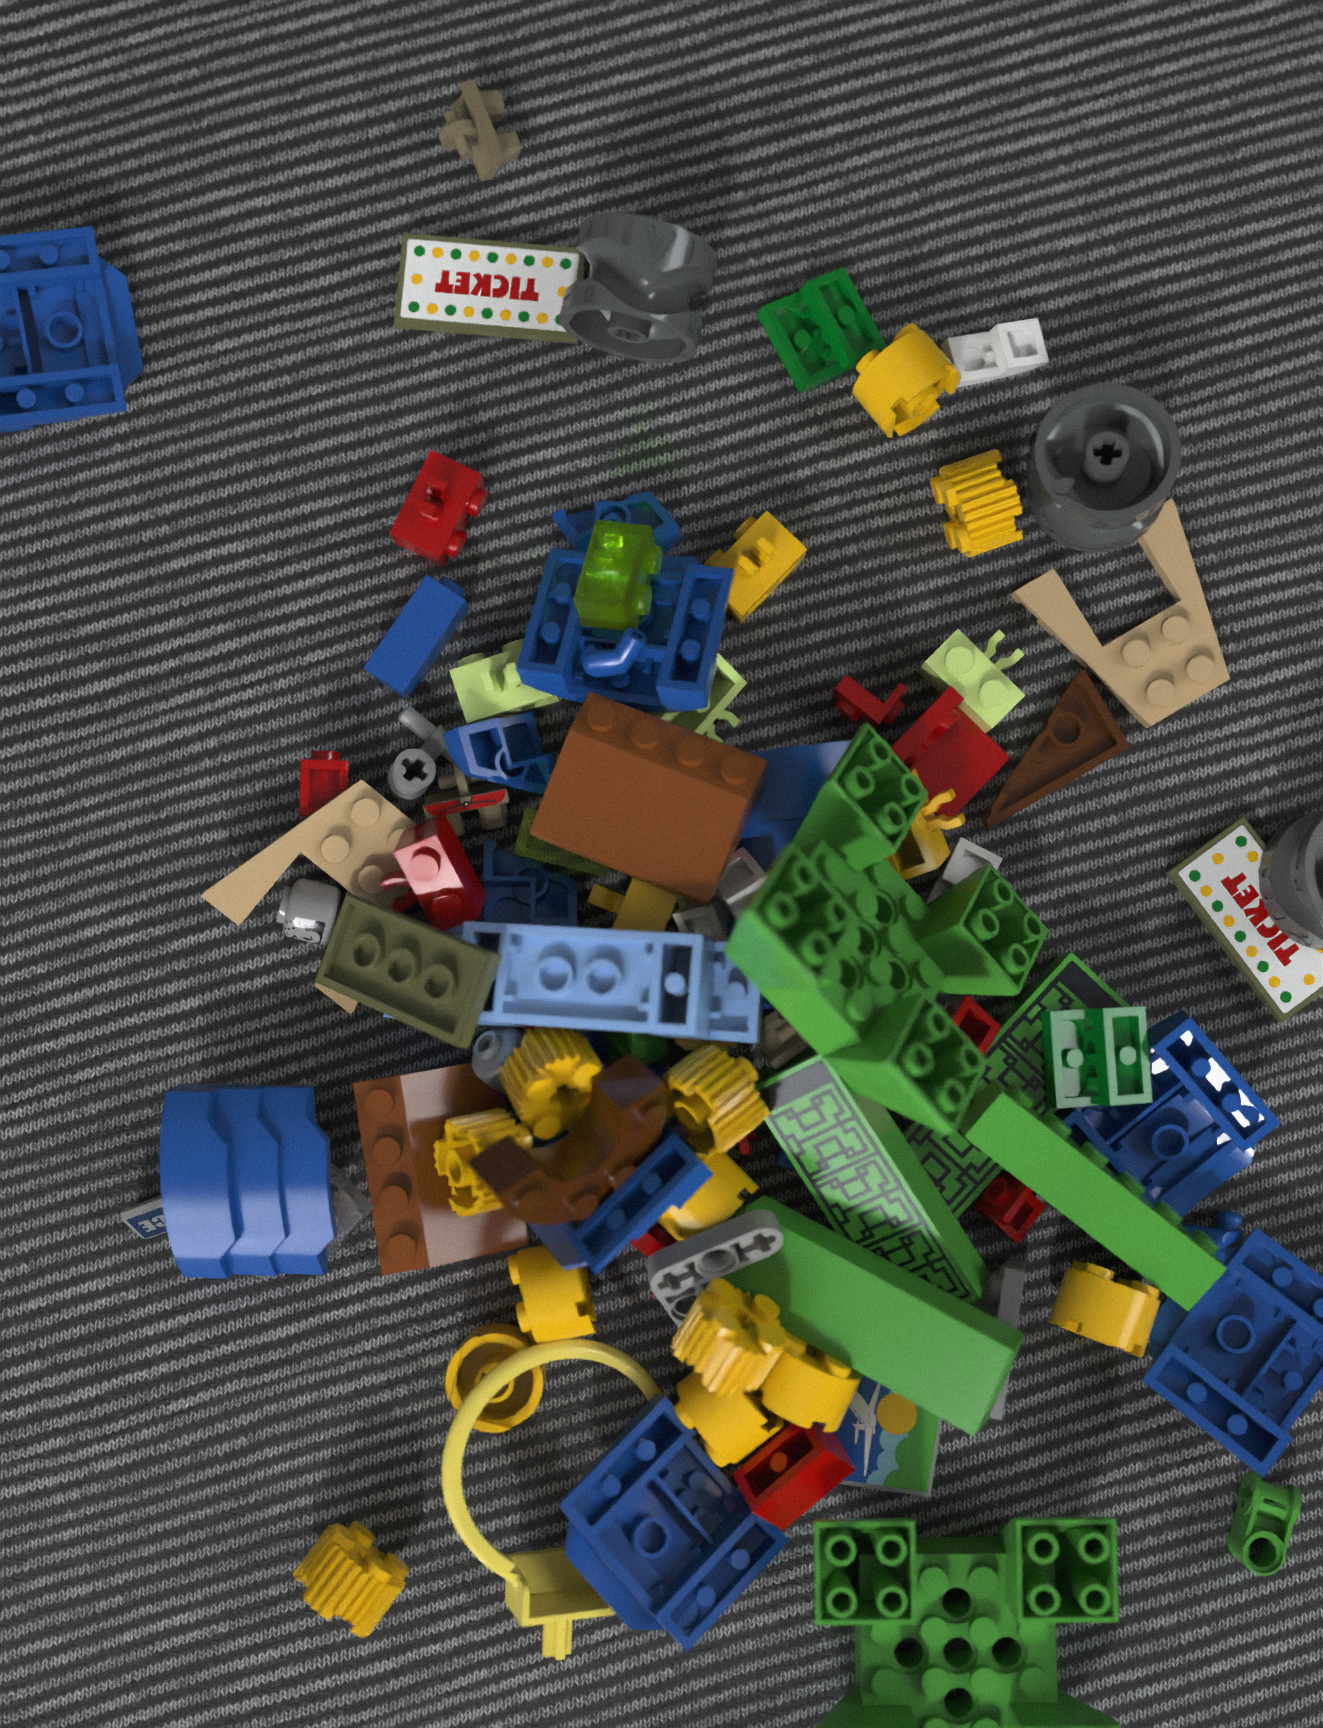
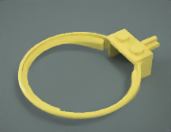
(538, 1583)

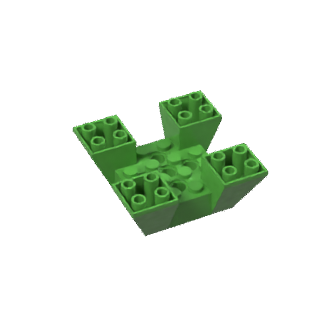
(862, 955)
(1012, 1587)

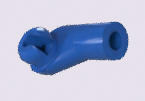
(615, 661)
(1226, 1230)

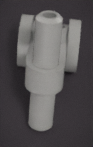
(419, 760)

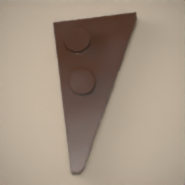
(1069, 744)

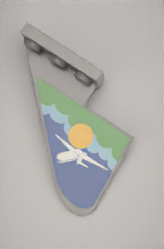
(897, 1440)

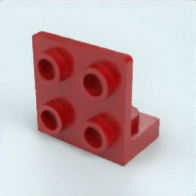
(949, 752)

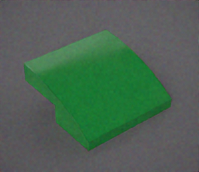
(821, 329)
(1096, 1057)

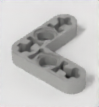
(675, 1278)

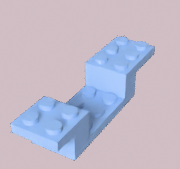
(616, 982)

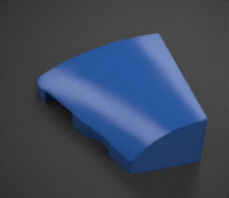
(636, 509)
(503, 752)
(525, 892)

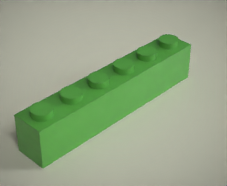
(1092, 1194)

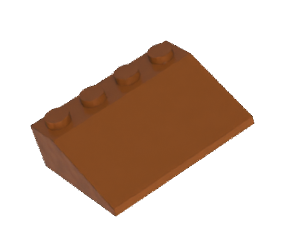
(649, 798)
(412, 1210)

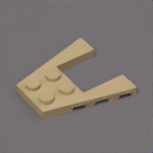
(1159, 661)
(346, 838)

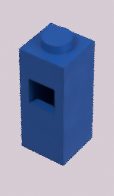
(418, 635)

